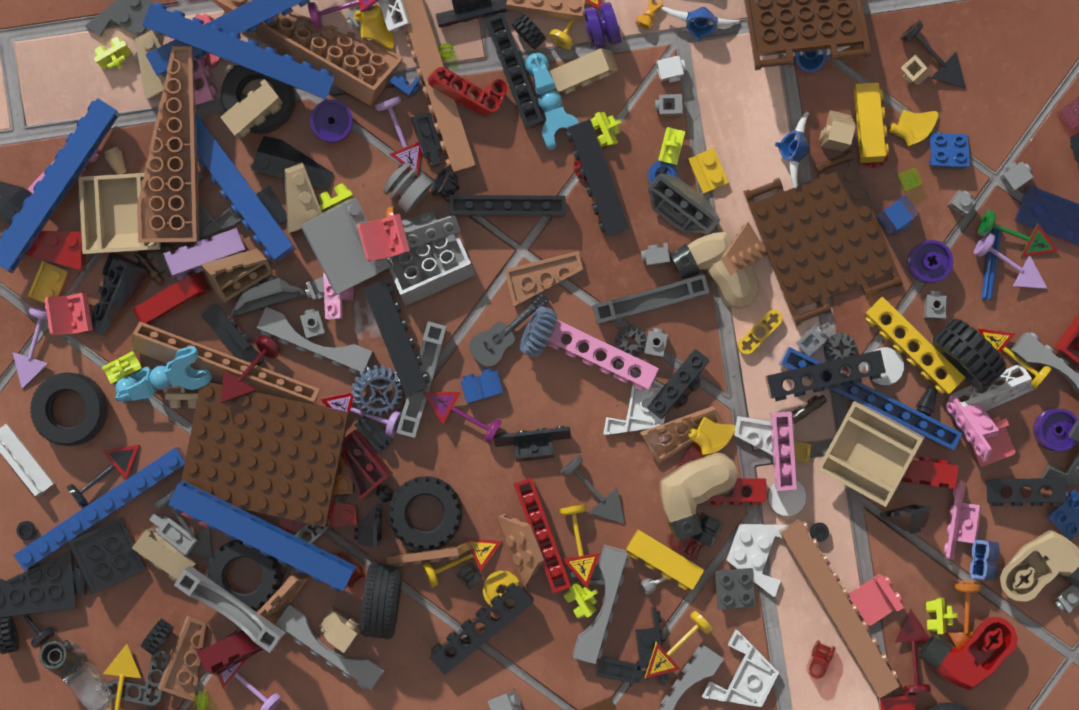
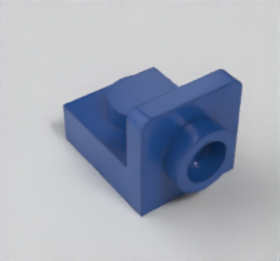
(402, 85)

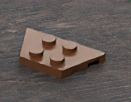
(522, 546)

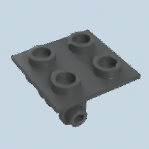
(735, 588)

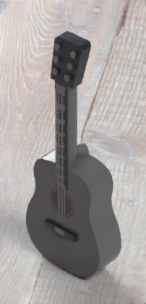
(490, 345)

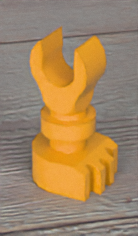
(646, 21)

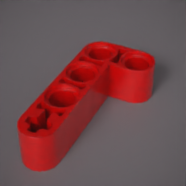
(445, 86)
(171, 298)

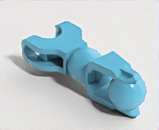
(549, 99)
(178, 372)

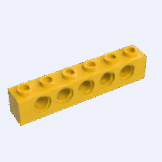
(925, 348)

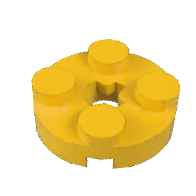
(492, 584)

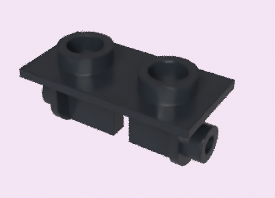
(373, 433)

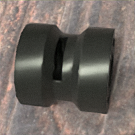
(469, 575)

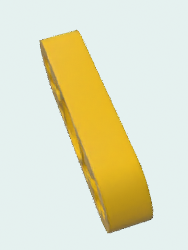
(773, 325)

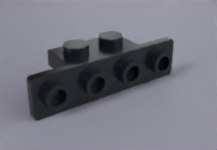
(470, 9)
(227, 330)
(680, 385)
(533, 444)
(646, 642)

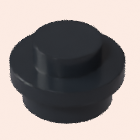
(384, 493)
(26, 530)
(819, 531)

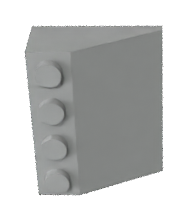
(339, 245)
(430, 268)

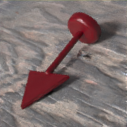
(235, 387)
(913, 632)

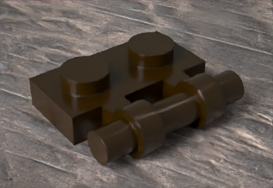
(158, 255)
(813, 404)

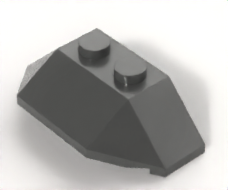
(682, 205)
(265, 295)

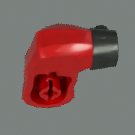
(975, 657)

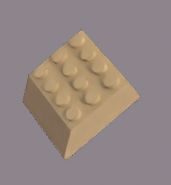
(110, 214)
(871, 453)

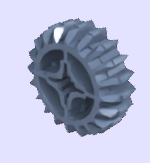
(538, 332)
(368, 402)

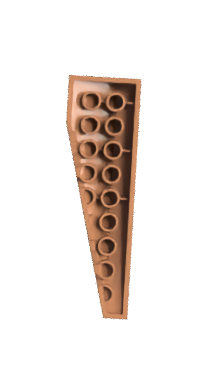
(357, 66)

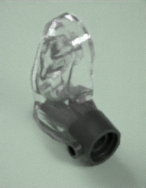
(78, 672)

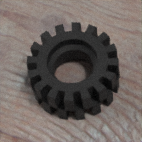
(528, 31)
(8, 636)
(157, 636)

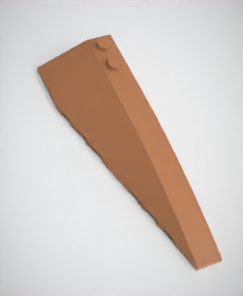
(170, 182)

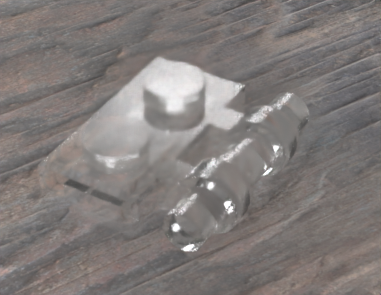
(359, 328)

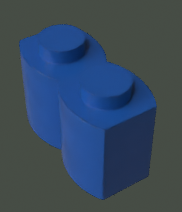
(481, 386)
(984, 560)

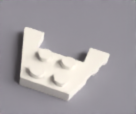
(638, 415)
(751, 550)
(752, 679)

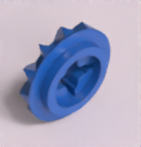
(659, 167)

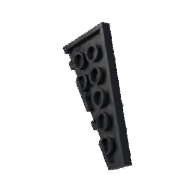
(40, 589)

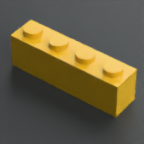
(870, 122)
(665, 559)

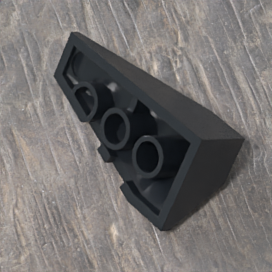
(11, 201)

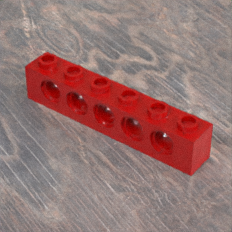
(537, 519)

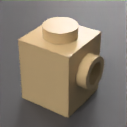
(915, 70)

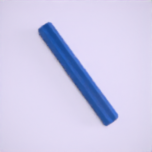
(990, 268)

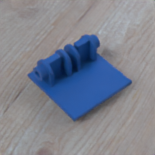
(949, 150)
(1067, 516)

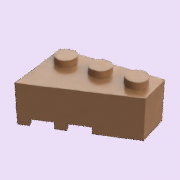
(236, 273)

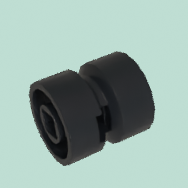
(709, 527)

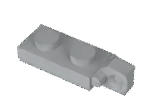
(174, 534)

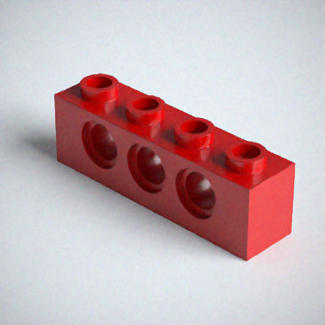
(757, 494)

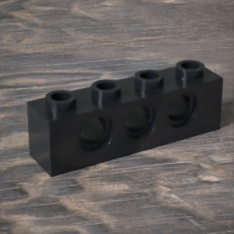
(1057, 485)

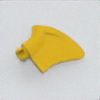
(374, 26)
(914, 126)
(711, 436)

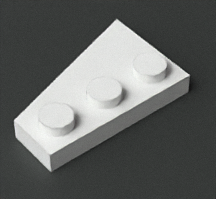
(755, 432)

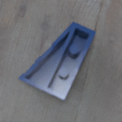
(897, 216)

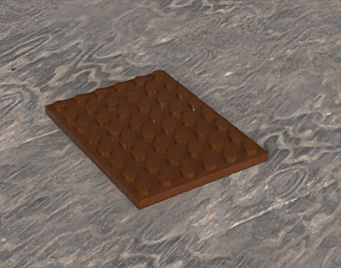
(266, 453)

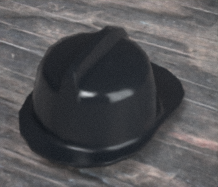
(445, 183)

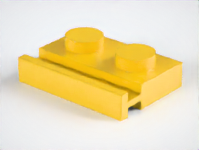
(708, 170)
(48, 282)

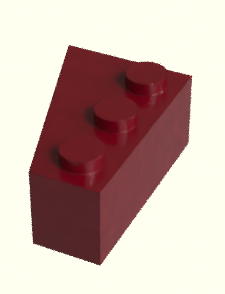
(364, 464)
(228, 652)

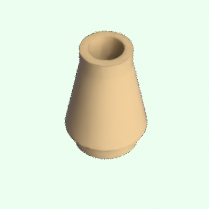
(115, 159)

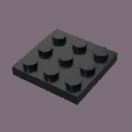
(106, 556)

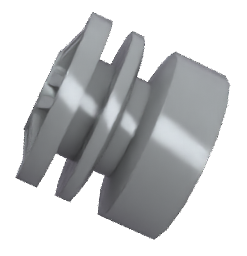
(408, 187)

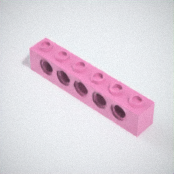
(648, 371)

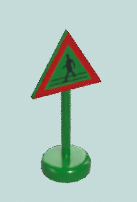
(1037, 243)

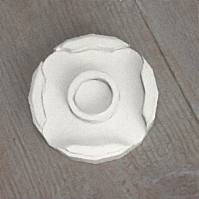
(893, 366)
(787, 502)

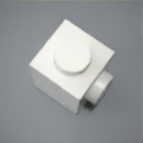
(670, 69)

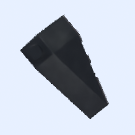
(276, 155)
(119, 285)
(909, 517)
(370, 528)

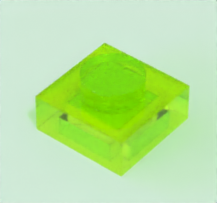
(909, 179)
(201, 700)

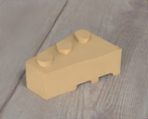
(584, 71)
(152, 84)
(838, 131)
(300, 198)
(163, 554)

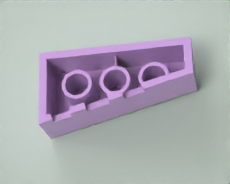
(190, 259)

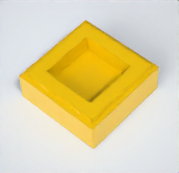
(802, 452)

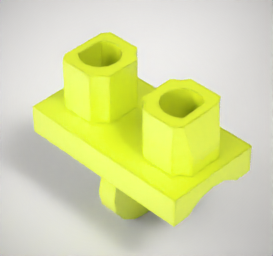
(112, 56)
(608, 127)
(671, 146)
(328, 203)
(122, 367)
(584, 598)
(939, 624)

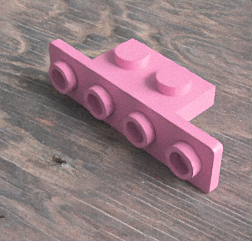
(333, 302)
(975, 425)
(964, 521)

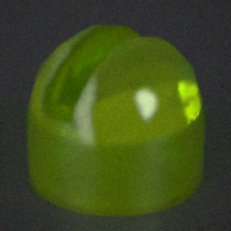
(446, 54)

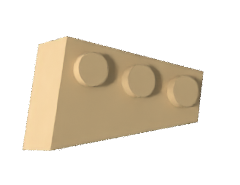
(252, 110)
(339, 629)

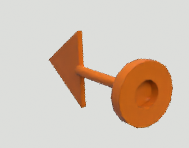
(966, 587)

